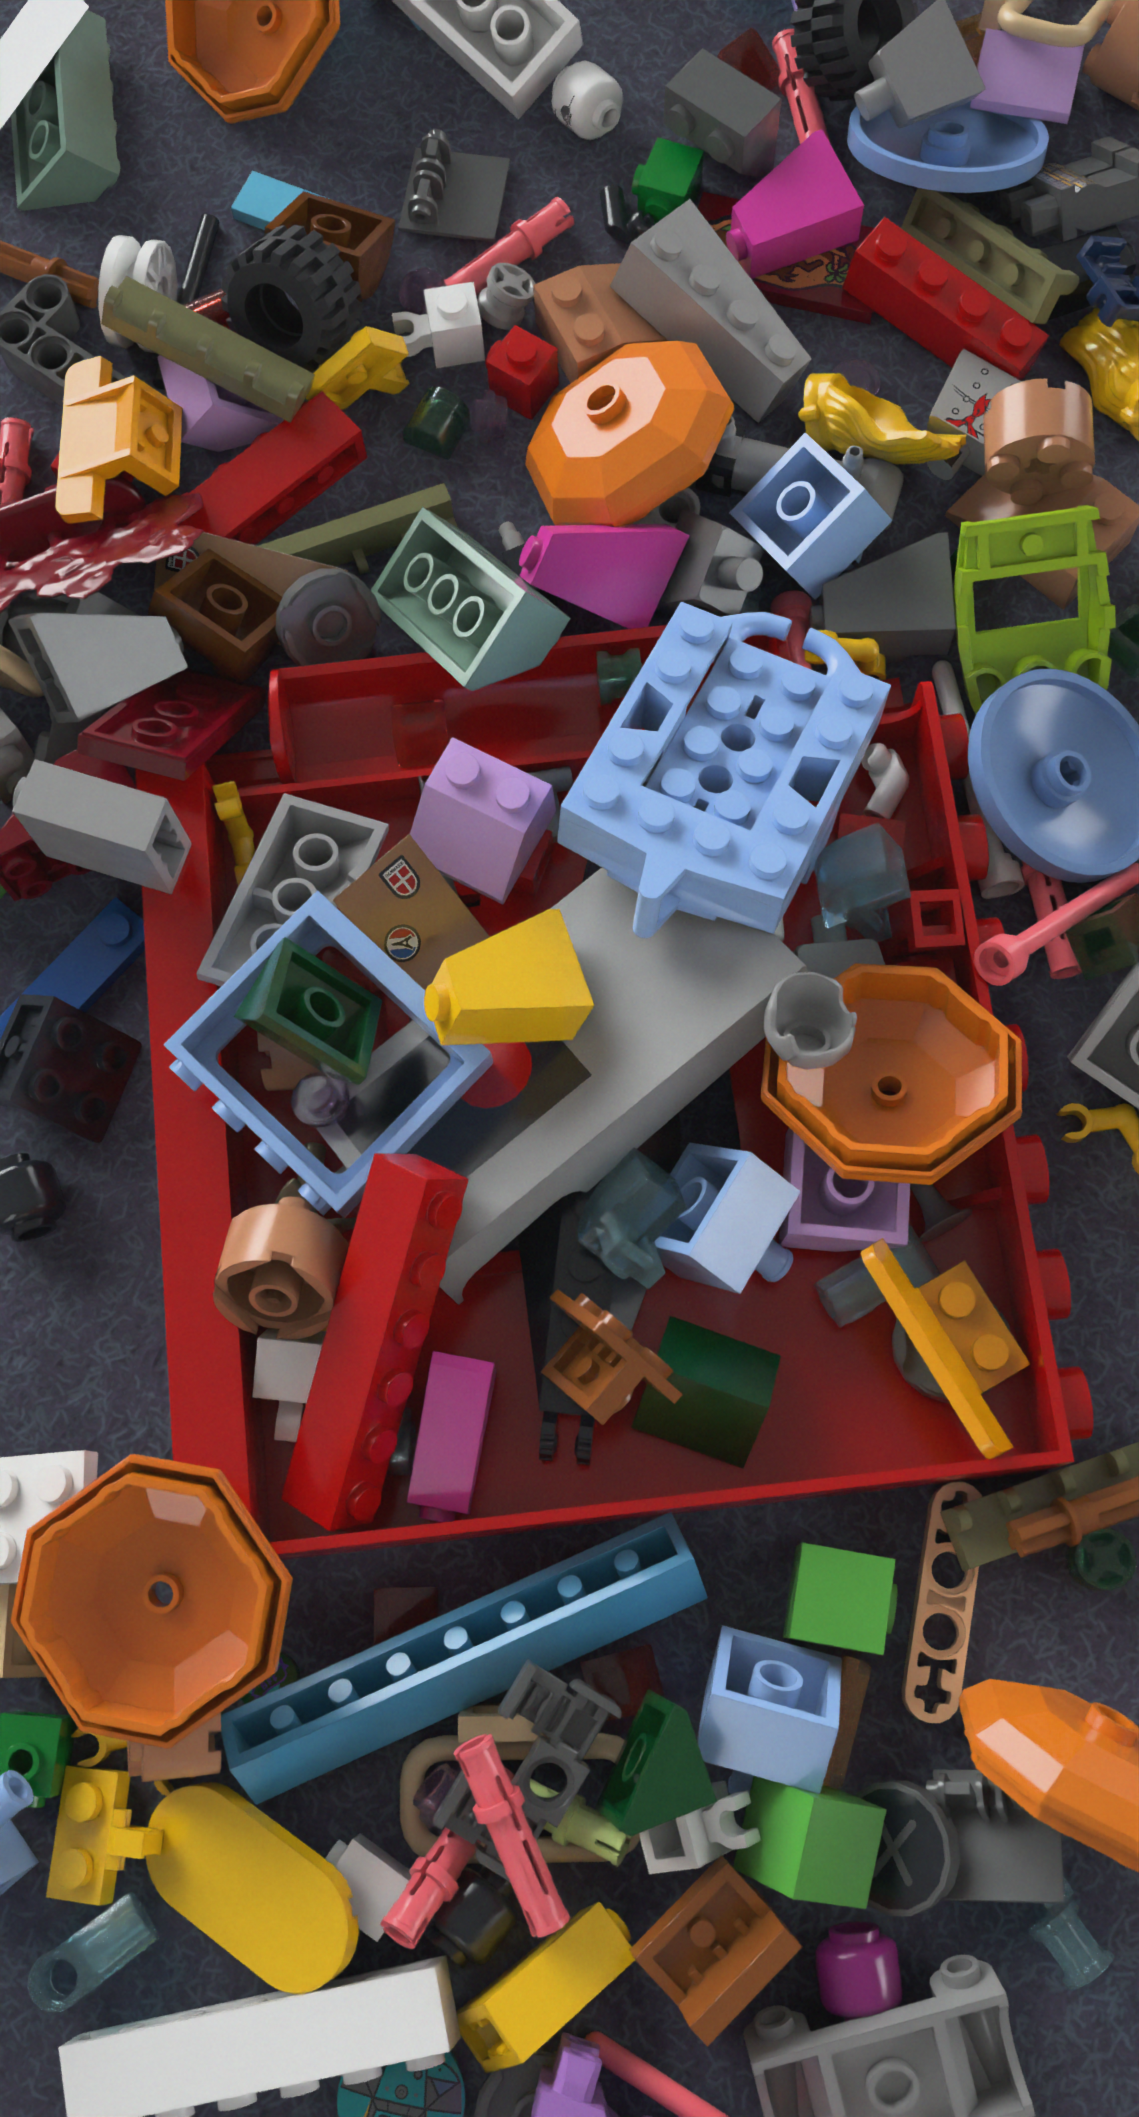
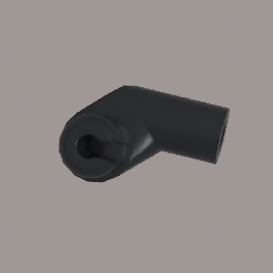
(617, 220)

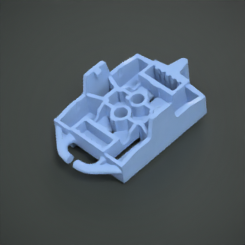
(729, 782)

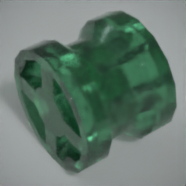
(616, 674)
(1109, 1553)

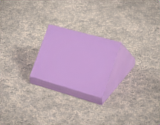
(1027, 77)

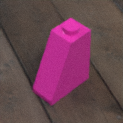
(796, 210)
(605, 568)
(451, 1435)

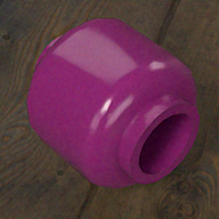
(858, 1971)

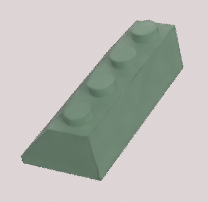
(68, 124)
(465, 605)

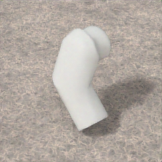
(888, 777)

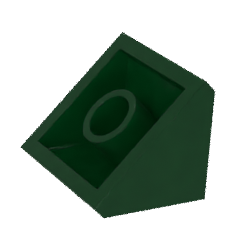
(313, 1012)
(723, 1392)
(656, 1770)

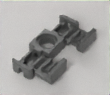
(560, 1717)

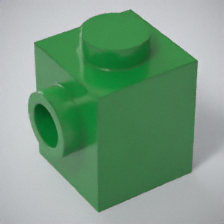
(668, 178)
(37, 1749)

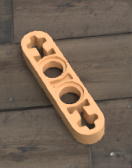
(931, 1599)

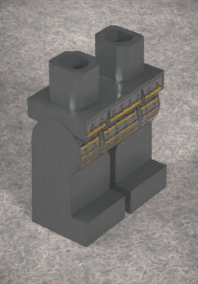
(1077, 194)

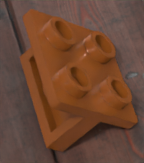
(603, 1361)

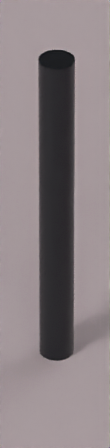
(194, 270)

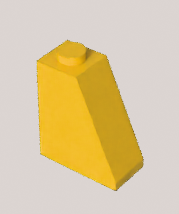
(511, 987)
(545, 1988)

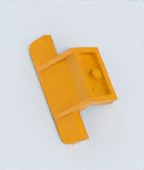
(110, 431)
(956, 1337)

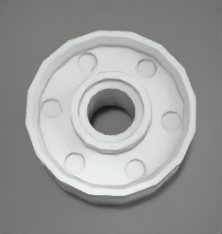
(149, 265)

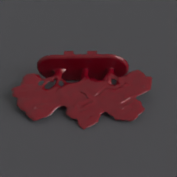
(79, 558)

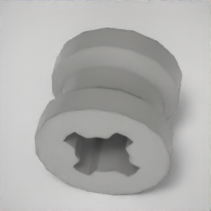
(505, 296)

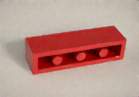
(939, 303)
(279, 473)

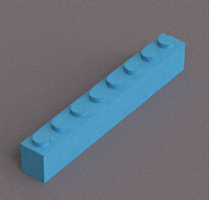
(460, 1658)

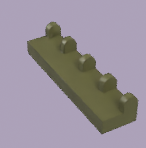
(988, 254)
(206, 348)
(365, 530)
(979, 1525)

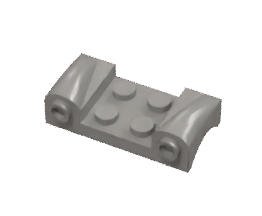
(909, 2061)

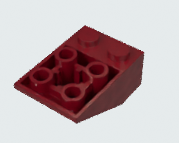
(23, 865)

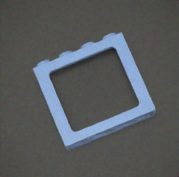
(214, 1026)

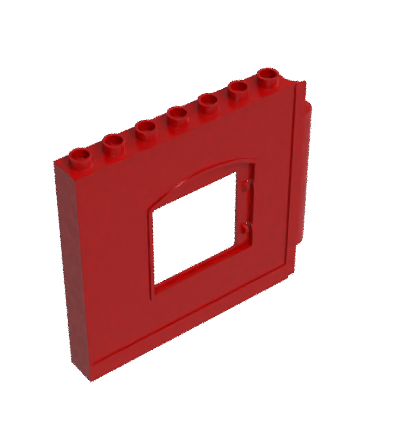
(838, 1400)

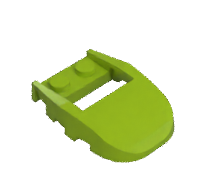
(1026, 547)

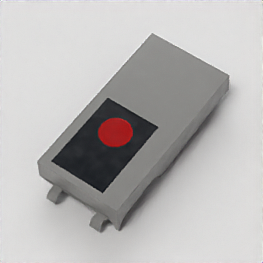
(568, 1111)

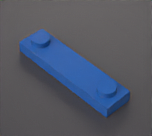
(90, 960)

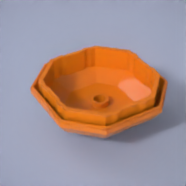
(249, 53)
(628, 434)
(931, 1046)
(103, 1635)
(1059, 1761)

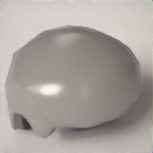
(809, 1021)

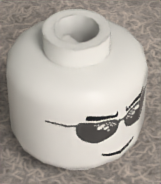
(587, 100)

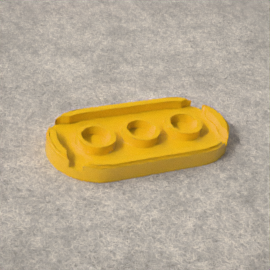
(253, 1887)

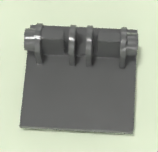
(453, 191)
(1001, 1845)

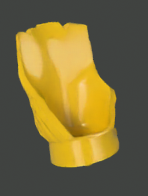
(1111, 365)
(848, 415)

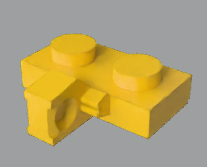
(364, 363)
(95, 1836)

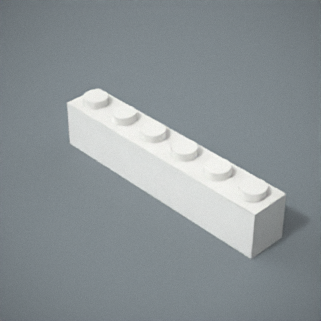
(264, 2045)

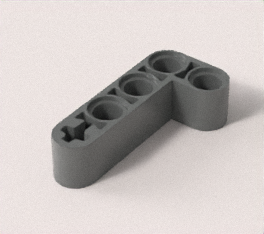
(38, 336)

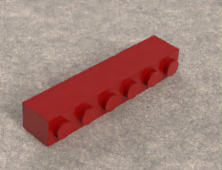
(373, 1339)

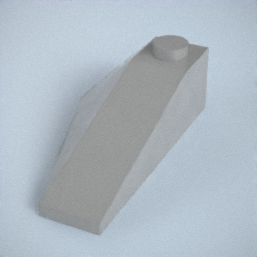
(300, 853)

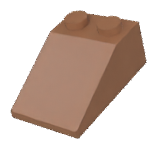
(587, 318)
(1112, 531)

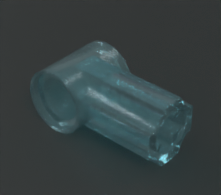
(854, 1293)
(95, 1953)

